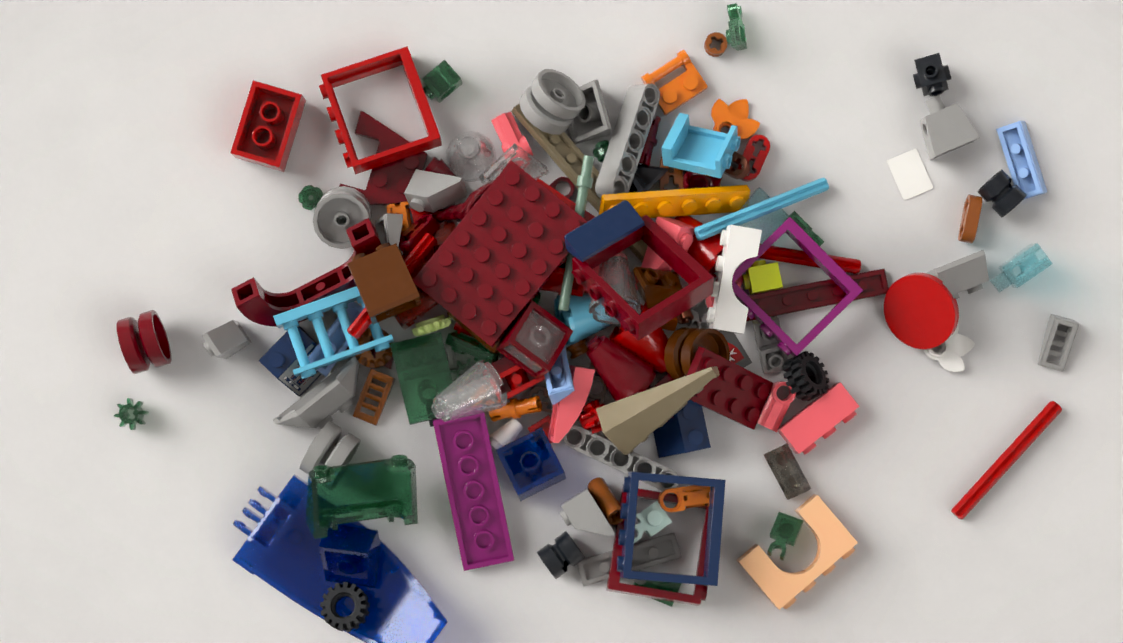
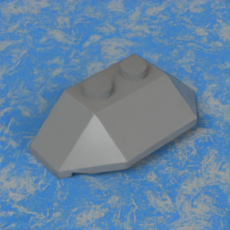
(324, 399)

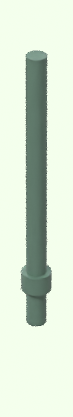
(584, 183)

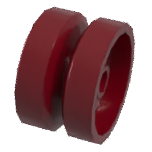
(143, 342)

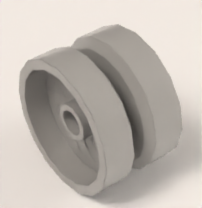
(552, 101)
(338, 202)
(327, 452)

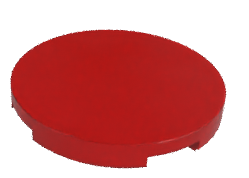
(921, 311)

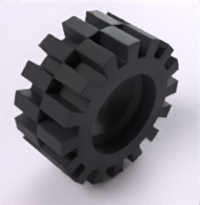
(806, 376)
(331, 600)

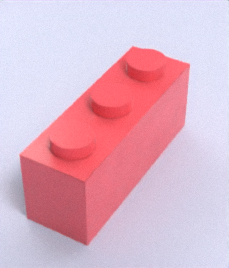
(818, 419)

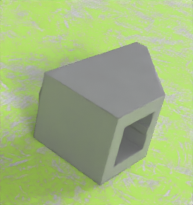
(226, 340)

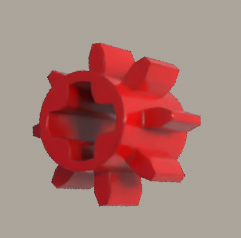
(589, 417)

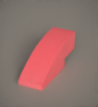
(568, 409)

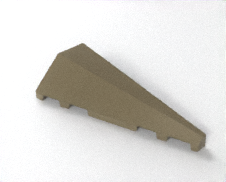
(637, 416)

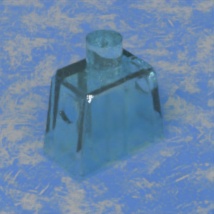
(1031, 262)

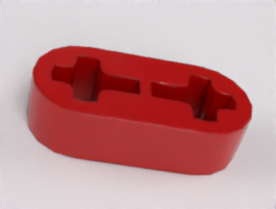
(759, 160)

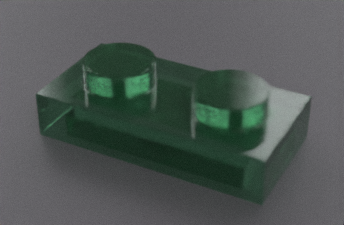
(464, 344)

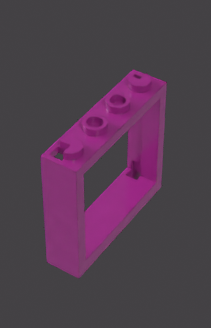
(824, 261)

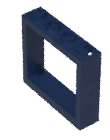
(713, 536)

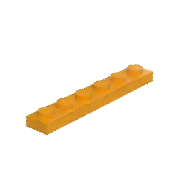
(681, 201)

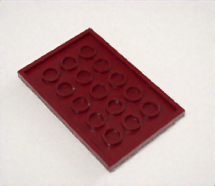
(500, 254)

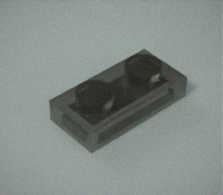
(787, 471)

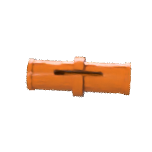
(516, 408)

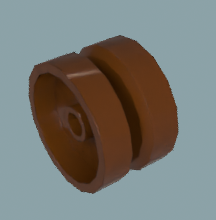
(683, 347)

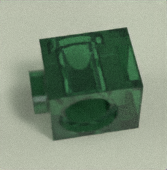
(441, 82)

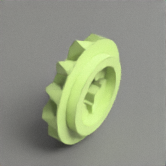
(431, 325)

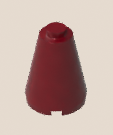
(619, 368)

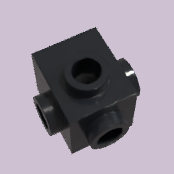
(931, 75)

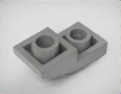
(770, 356)

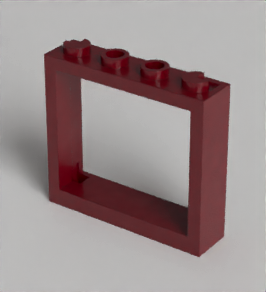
(697, 277)
(613, 584)

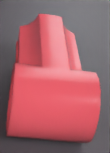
(509, 132)
(774, 408)

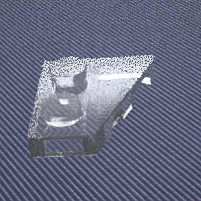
(521, 158)

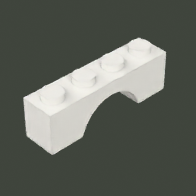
(727, 311)

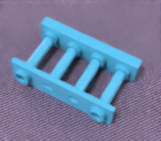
(314, 313)

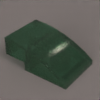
(421, 374)

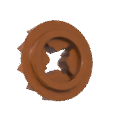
(367, 358)

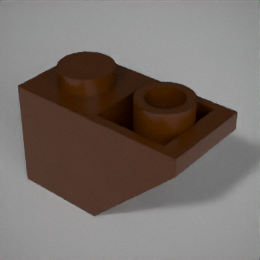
(655, 285)

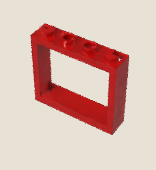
(367, 68)

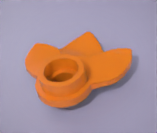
(736, 115)

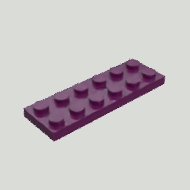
(473, 491)

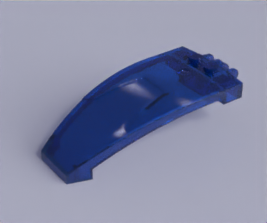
(290, 561)

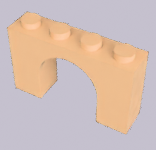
(832, 544)

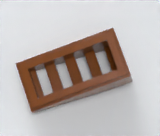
(373, 374)

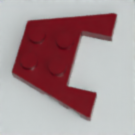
(390, 180)

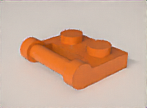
(679, 89)

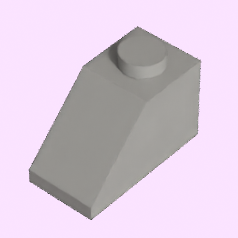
(433, 191)

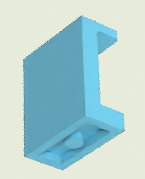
(699, 148)

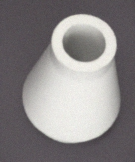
(505, 434)

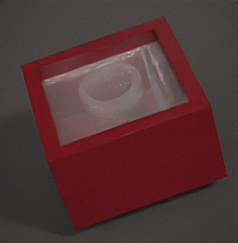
(534, 340)

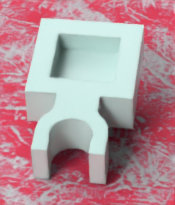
(651, 521)

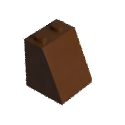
(384, 282)

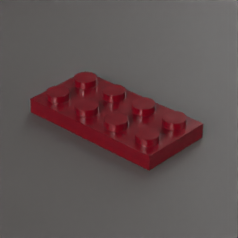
(734, 393)

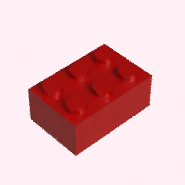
(268, 126)

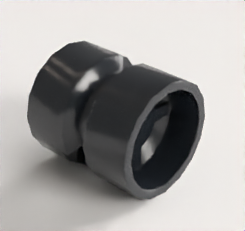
(1001, 193)
(560, 555)

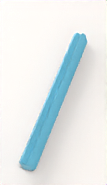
(761, 208)

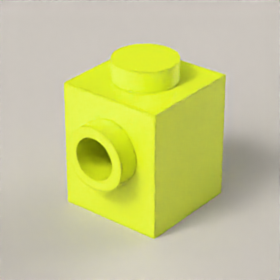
(762, 277)

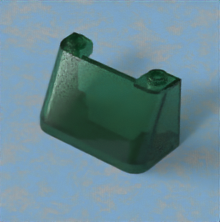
(361, 493)

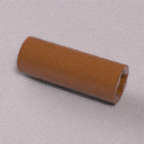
(605, 500)

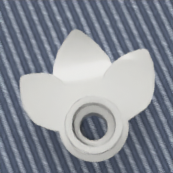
(951, 351)

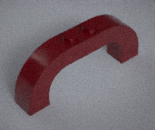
(262, 305)

